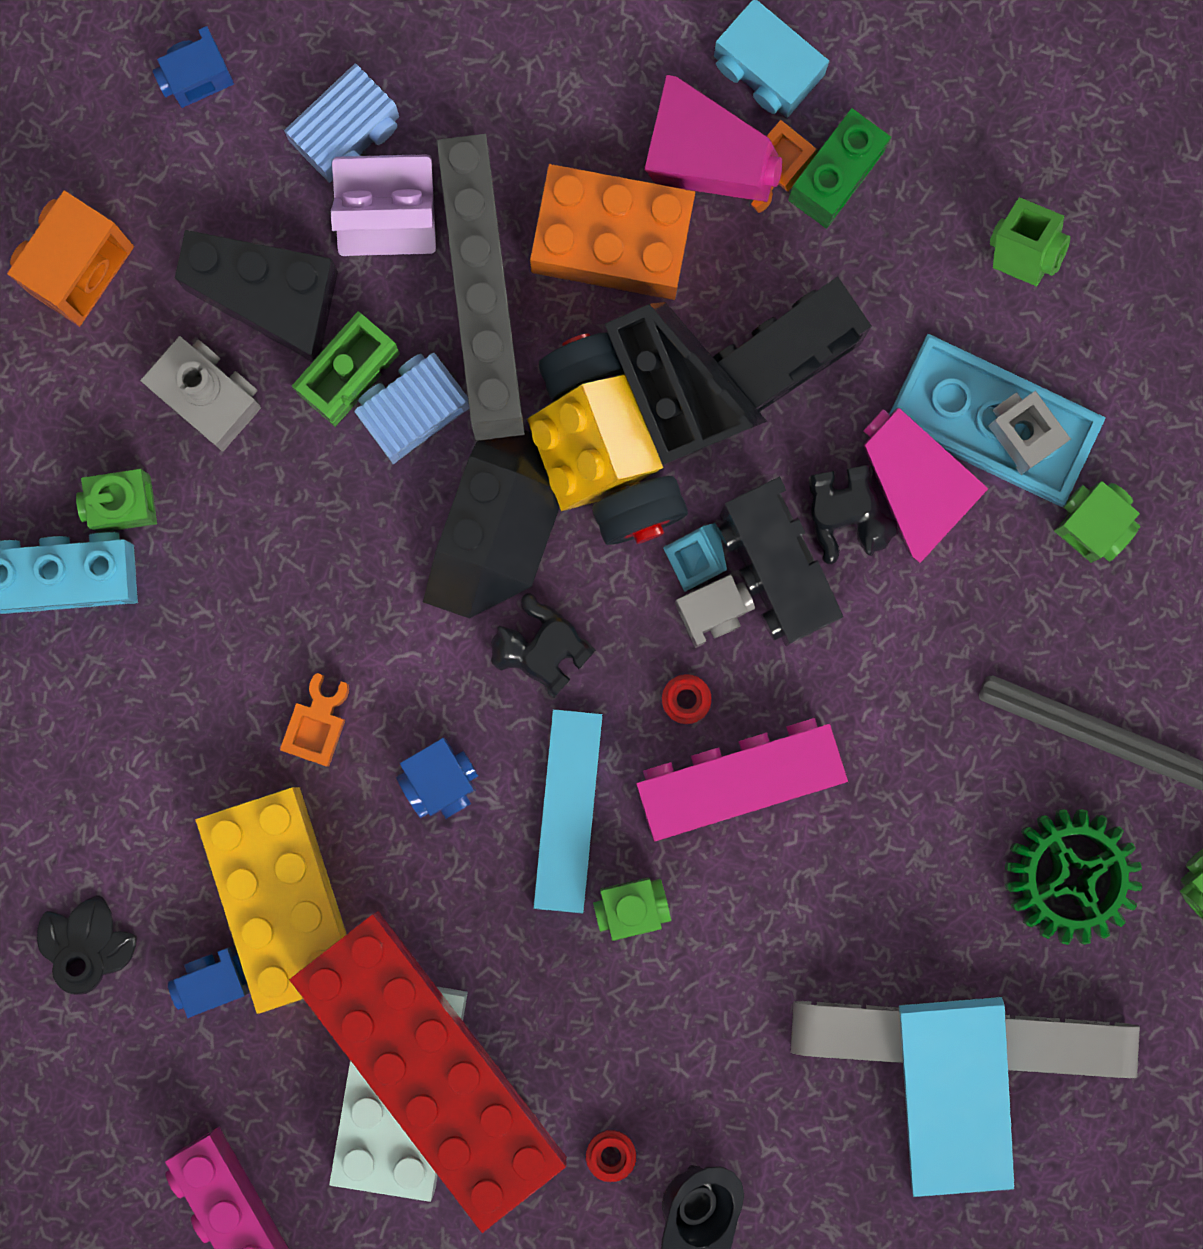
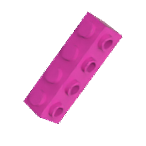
(741, 781)
(221, 1196)

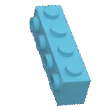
(67, 574)

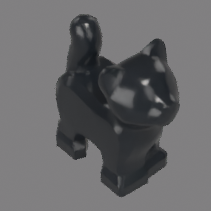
(848, 506)
(541, 656)

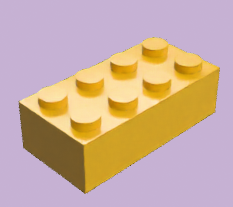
(272, 891)

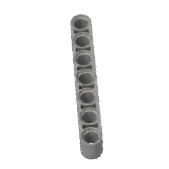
(1032, 1042)

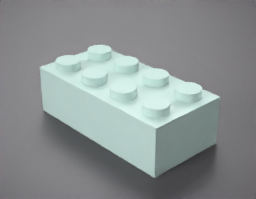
(372, 1146)

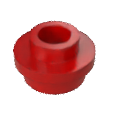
(702, 695)
(616, 1171)

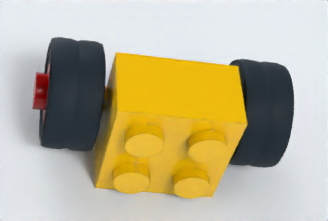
(600, 444)

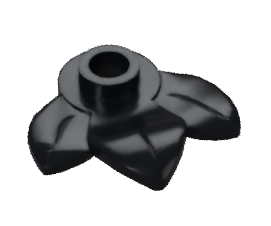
(84, 937)

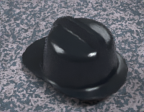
(702, 1209)

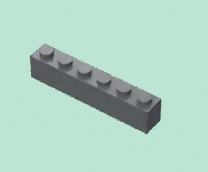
(480, 287)

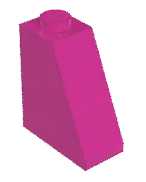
(709, 148)
(919, 481)

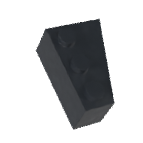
(263, 286)
(796, 345)
(678, 383)
(778, 563)

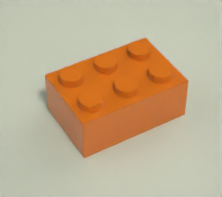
(611, 231)

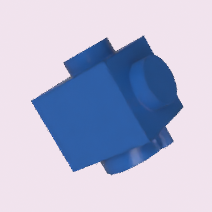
(437, 780)

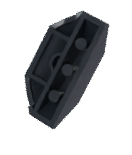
(493, 528)

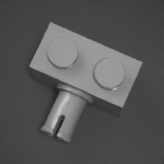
(201, 392)

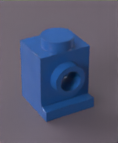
(192, 70)
(209, 983)

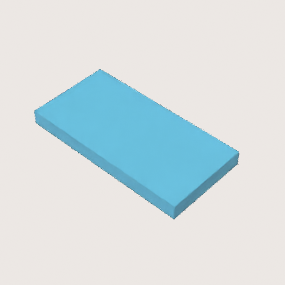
(954, 400)
(957, 1096)

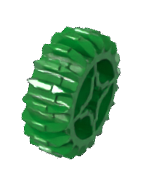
(1112, 856)

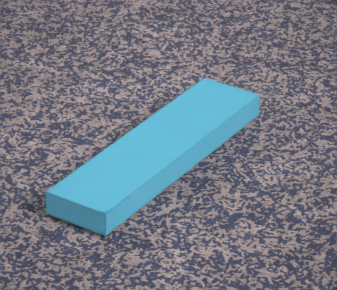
(568, 811)

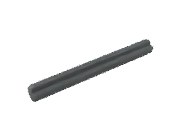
(1092, 731)

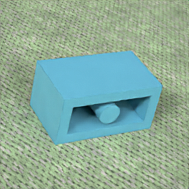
(769, 59)

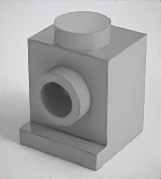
(1045, 430)
(714, 609)

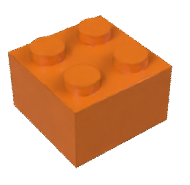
(70, 257)

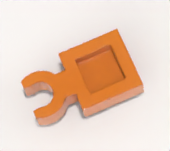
(795, 156)
(313, 729)

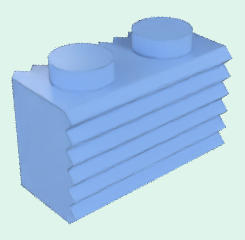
(343, 121)
(411, 406)

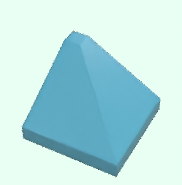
(697, 556)

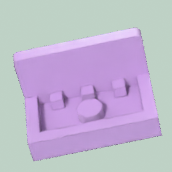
(383, 205)

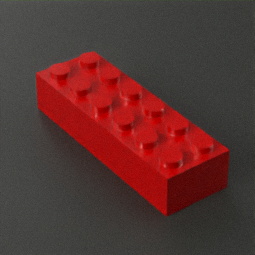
(430, 1071)

